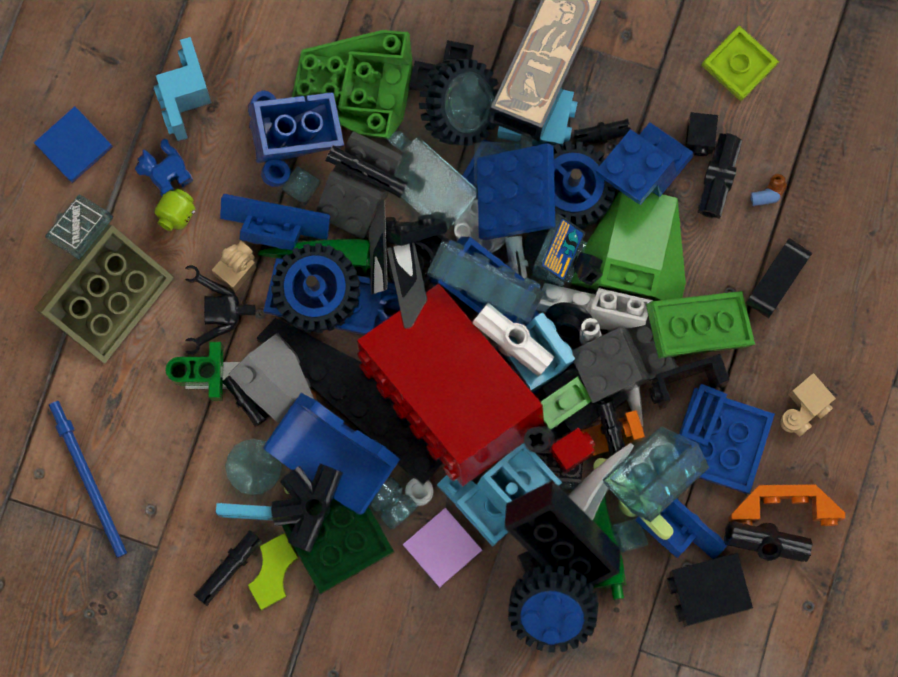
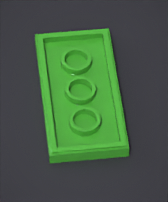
(700, 324)

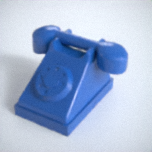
(290, 130)

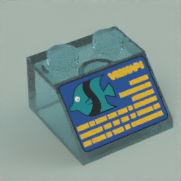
(559, 252)

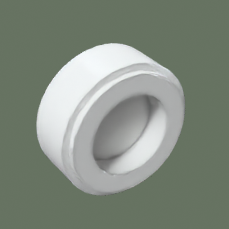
(420, 494)

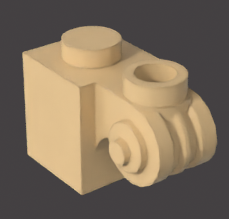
(235, 266)
(812, 400)

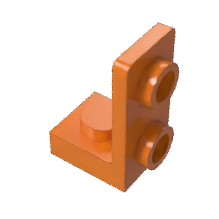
(631, 432)

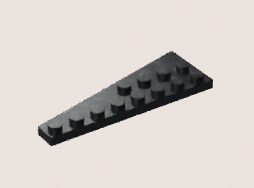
(356, 398)

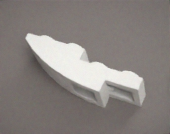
(607, 307)

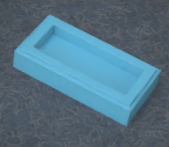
(244, 511)

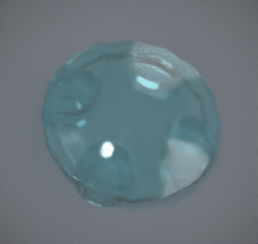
(252, 468)

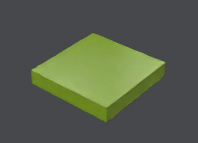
(740, 63)

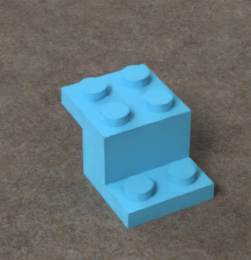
(181, 90)
(545, 334)
(507, 480)

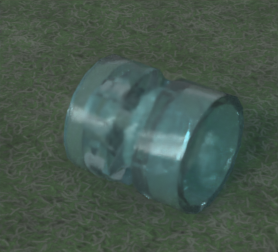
(392, 503)

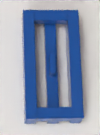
(711, 393)

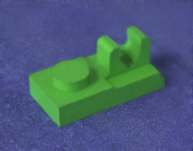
(564, 402)

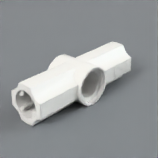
(500, 328)

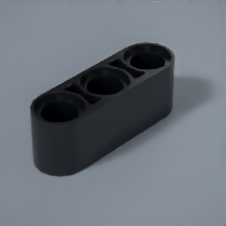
(779, 278)

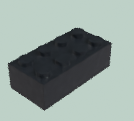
(561, 534)

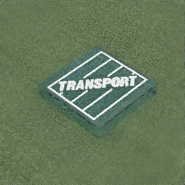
(79, 226)

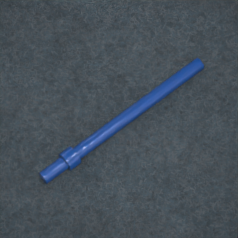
(65, 429)

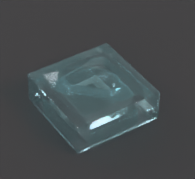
(629, 535)

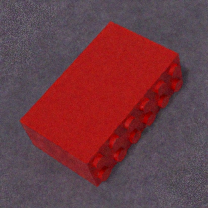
(450, 386)

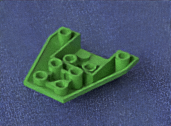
(365, 75)
(639, 248)

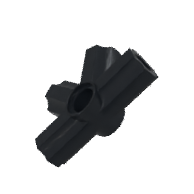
(298, 508)

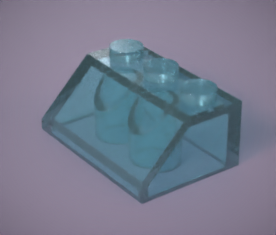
(656, 473)

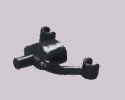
(218, 310)

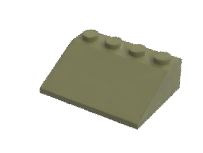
(104, 293)

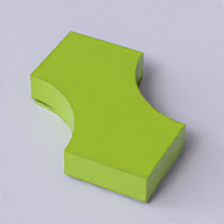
(269, 584)

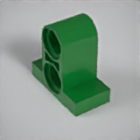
(194, 366)

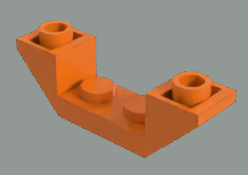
(823, 507)

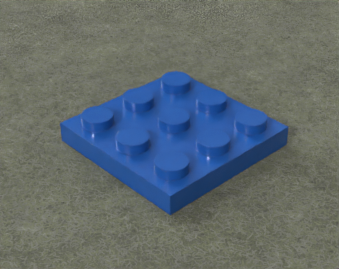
(516, 192)
(734, 443)

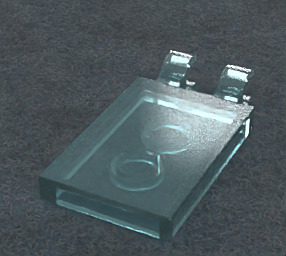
(432, 182)

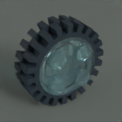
(459, 101)

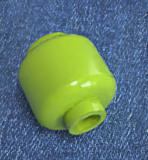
(174, 210)

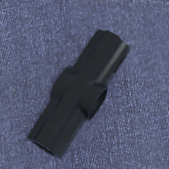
(720, 175)
(768, 541)

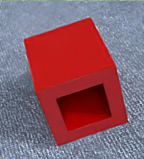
(573, 449)

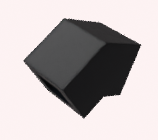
(588, 268)

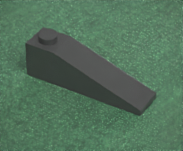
(272, 377)

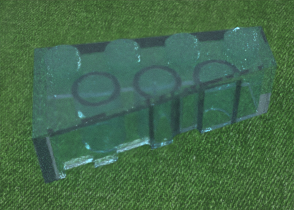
(485, 281)

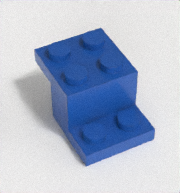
(644, 163)

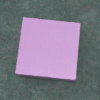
(442, 547)

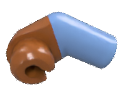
(772, 193)

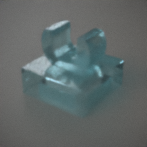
(301, 185)

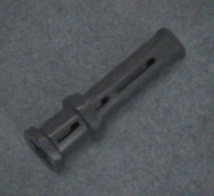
(543, 436)

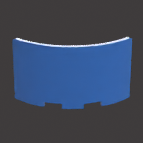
(315, 436)

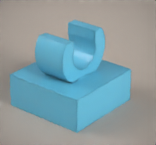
(454, 489)

